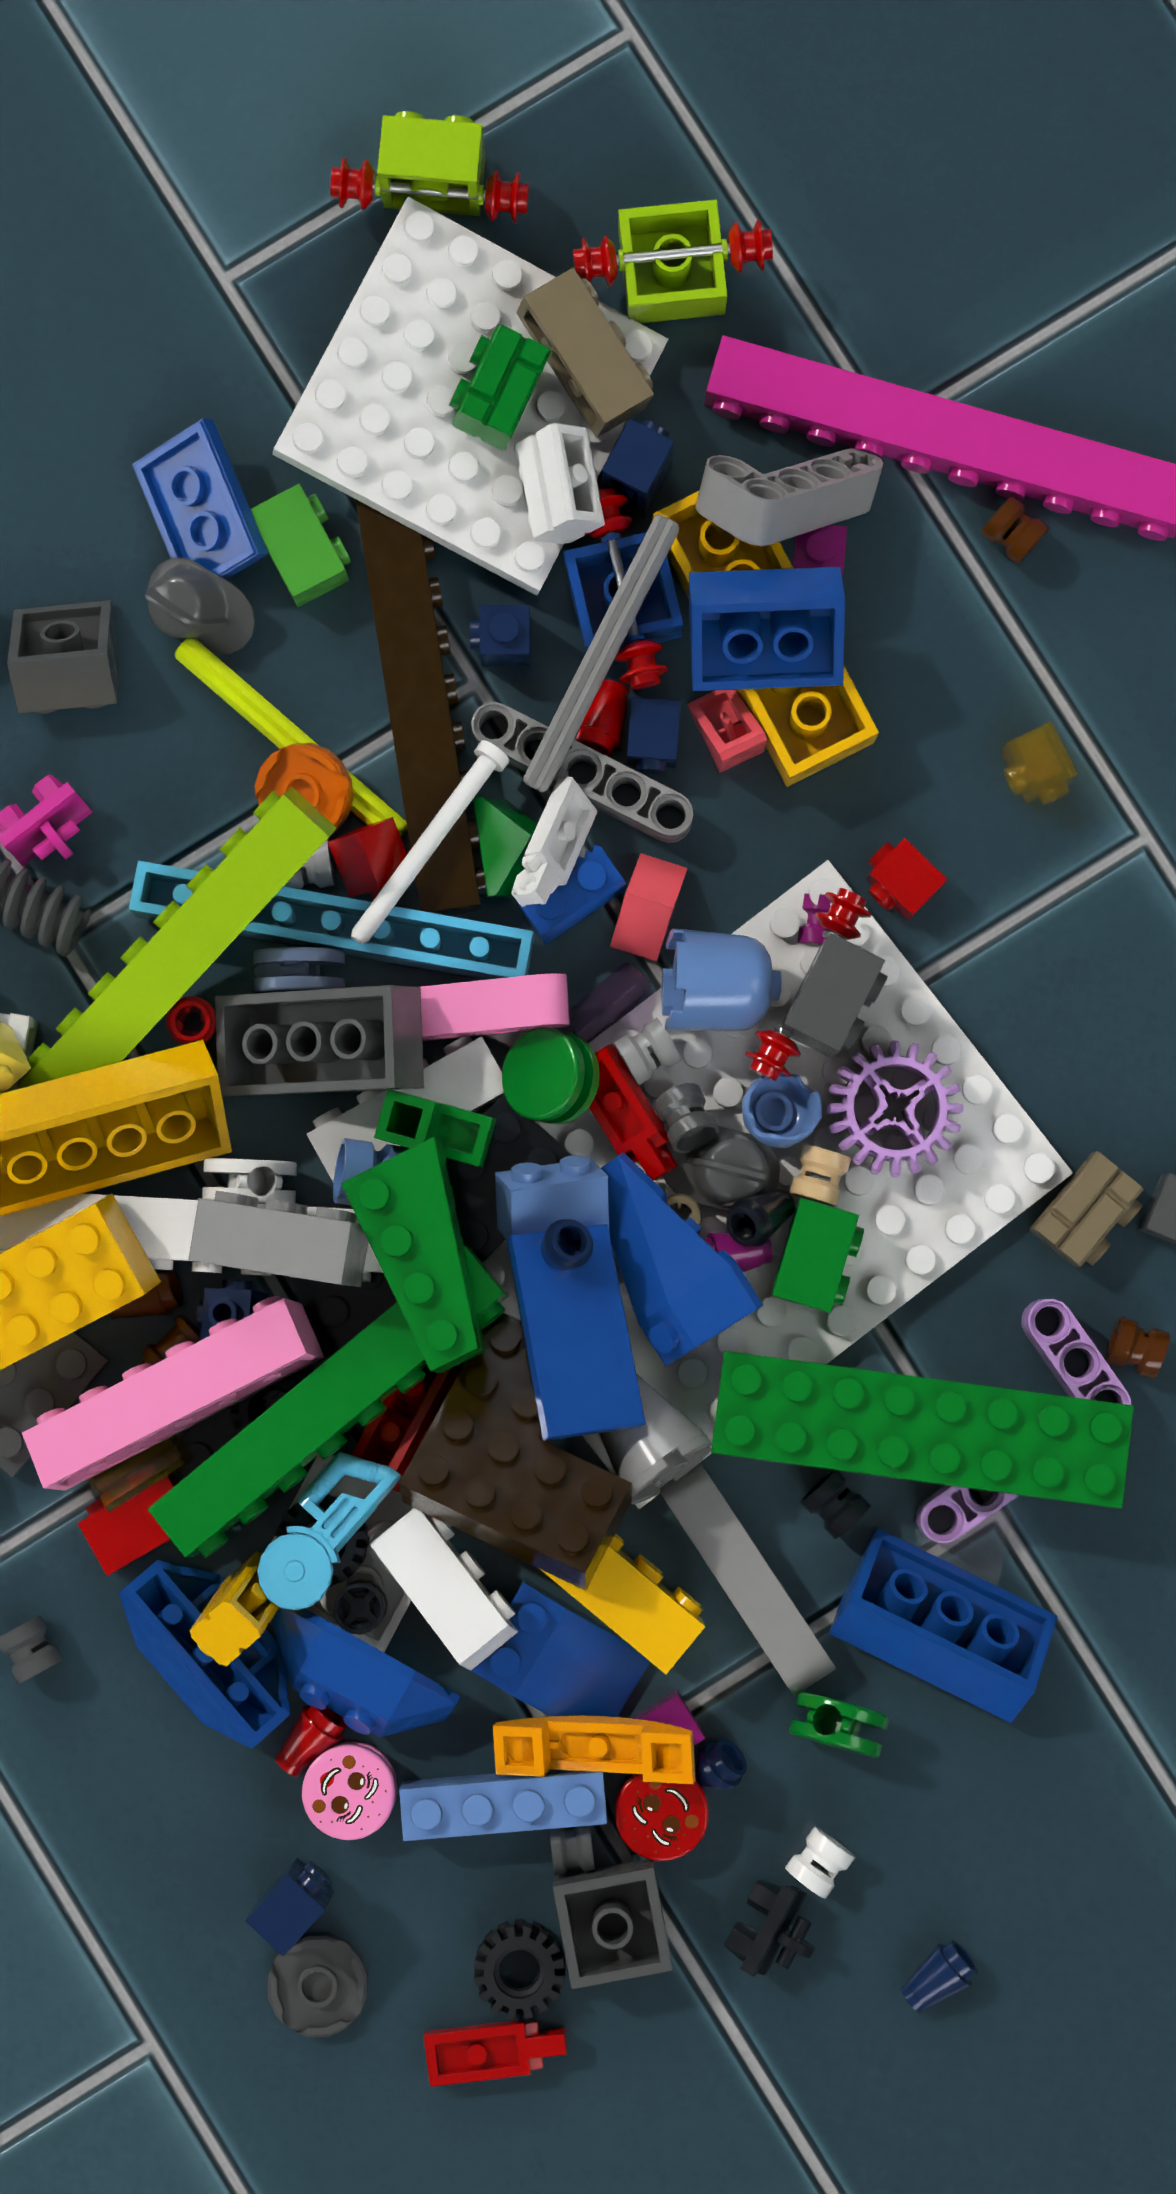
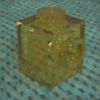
(1038, 765)

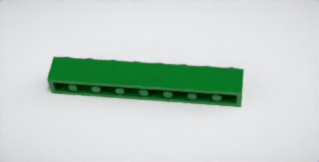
(305, 1425)

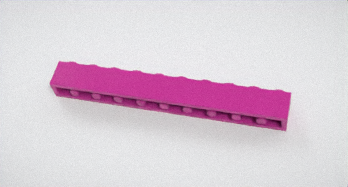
(944, 437)

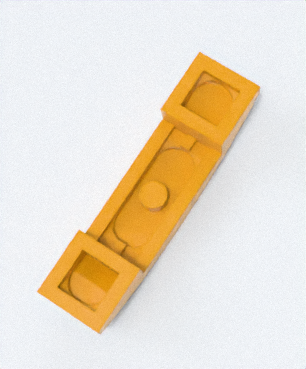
(594, 1745)

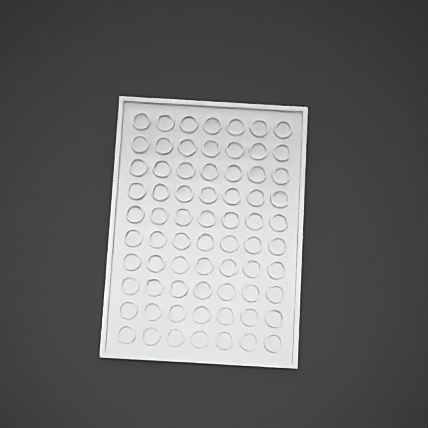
(910, 1222)

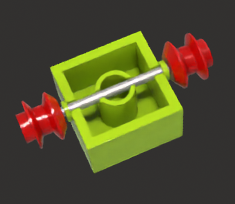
(435, 165)
(673, 259)

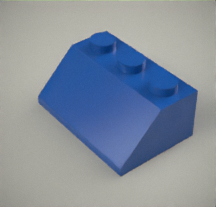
(766, 628)

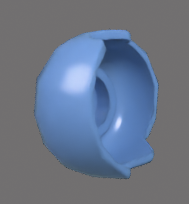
(781, 1110)

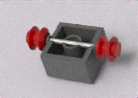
(830, 995)

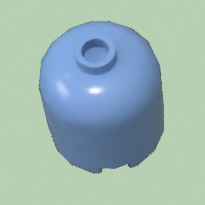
(717, 982)

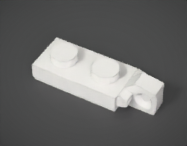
(555, 843)

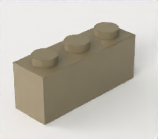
(586, 351)

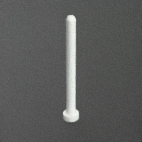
(489, 759)

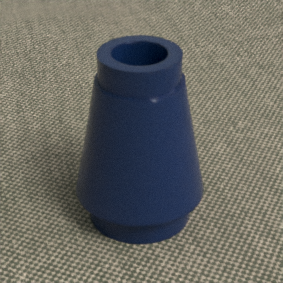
(575, 1235)
(940, 1976)

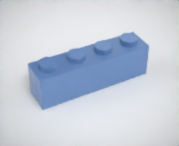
(500, 1804)

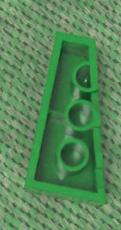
(418, 1244)

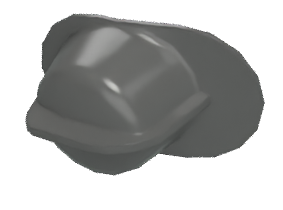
(199, 604)
(725, 1170)

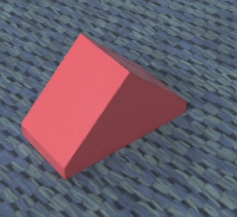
(727, 728)
(648, 907)

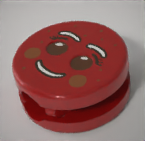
(660, 1818)

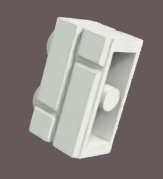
(560, 483)

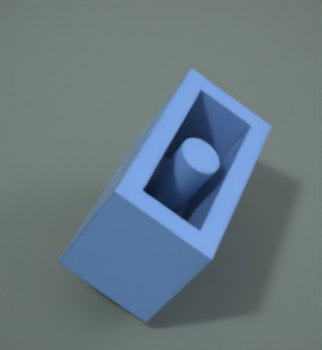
(538, 1195)

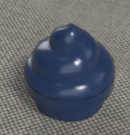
(720, 1766)

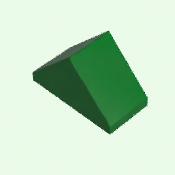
(503, 841)

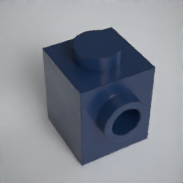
(502, 635)

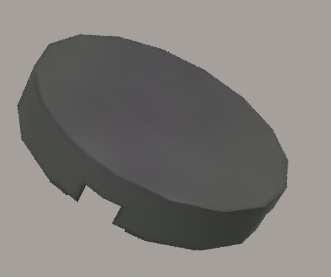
(318, 1985)

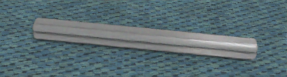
(601, 653)

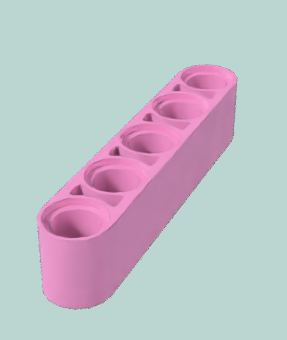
(494, 1006)

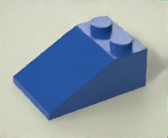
(562, 1659)

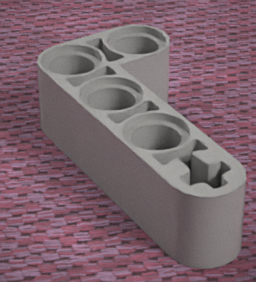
(788, 500)

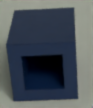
(653, 734)

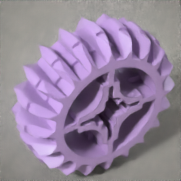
(909, 1126)

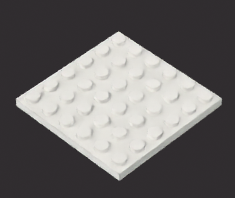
(383, 390)

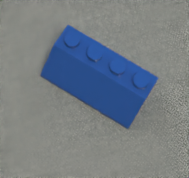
(944, 1625)

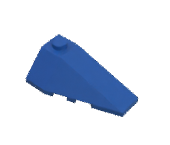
(672, 1275)

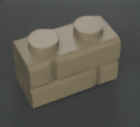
(1088, 1210)

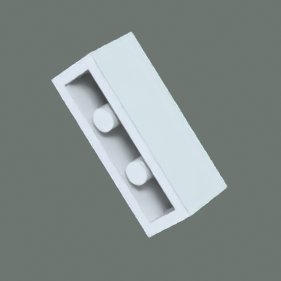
(446, 1587)

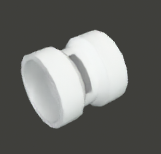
(827, 1853)

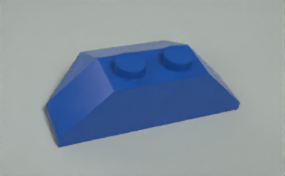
(355, 1678)
(235, 1699)

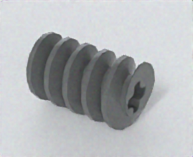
(40, 912)

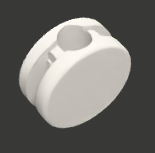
(252, 1178)

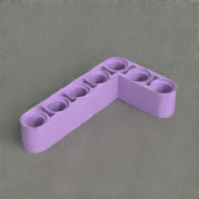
(1086, 1386)

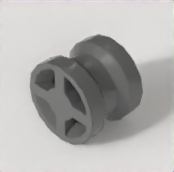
(572, 1849)

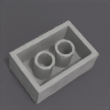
(279, 1239)

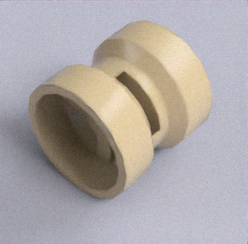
(822, 1164)

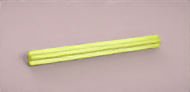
(271, 721)

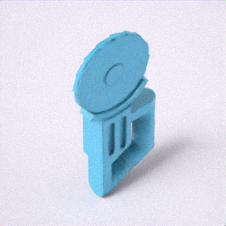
(298, 1565)

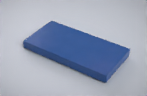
(576, 1339)

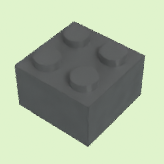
(612, 1923)

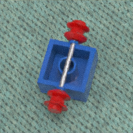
(593, 580)

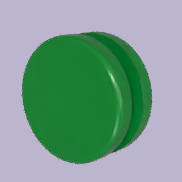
(550, 1076)
(838, 1724)

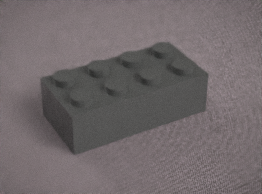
(319, 1041)

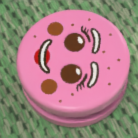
(350, 1790)

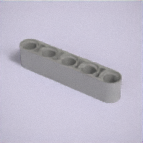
(609, 774)
(747, 1580)

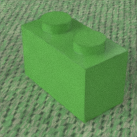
(299, 545)

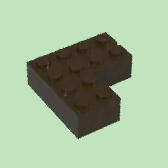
(500, 1481)

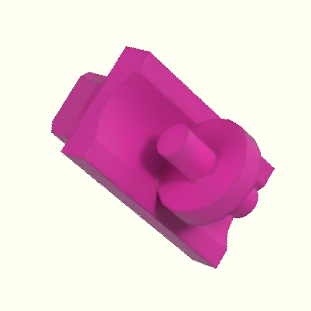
(45, 825)

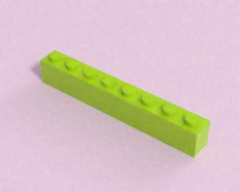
(187, 939)

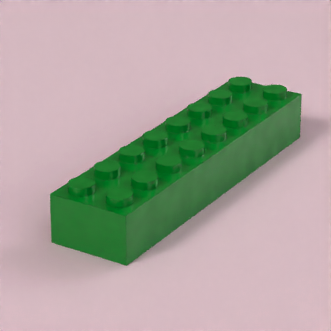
(923, 1429)

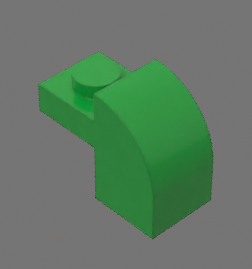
(413, 1119)

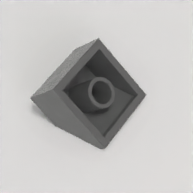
(63, 657)

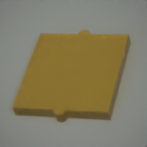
(136, 1473)

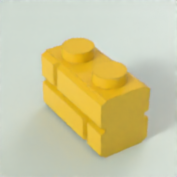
(234, 1615)

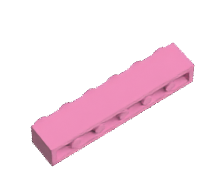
(173, 1393)

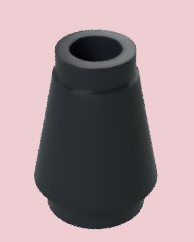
(759, 1217)

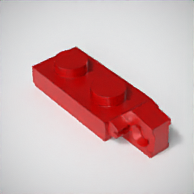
(629, 1117)
(490, 2051)

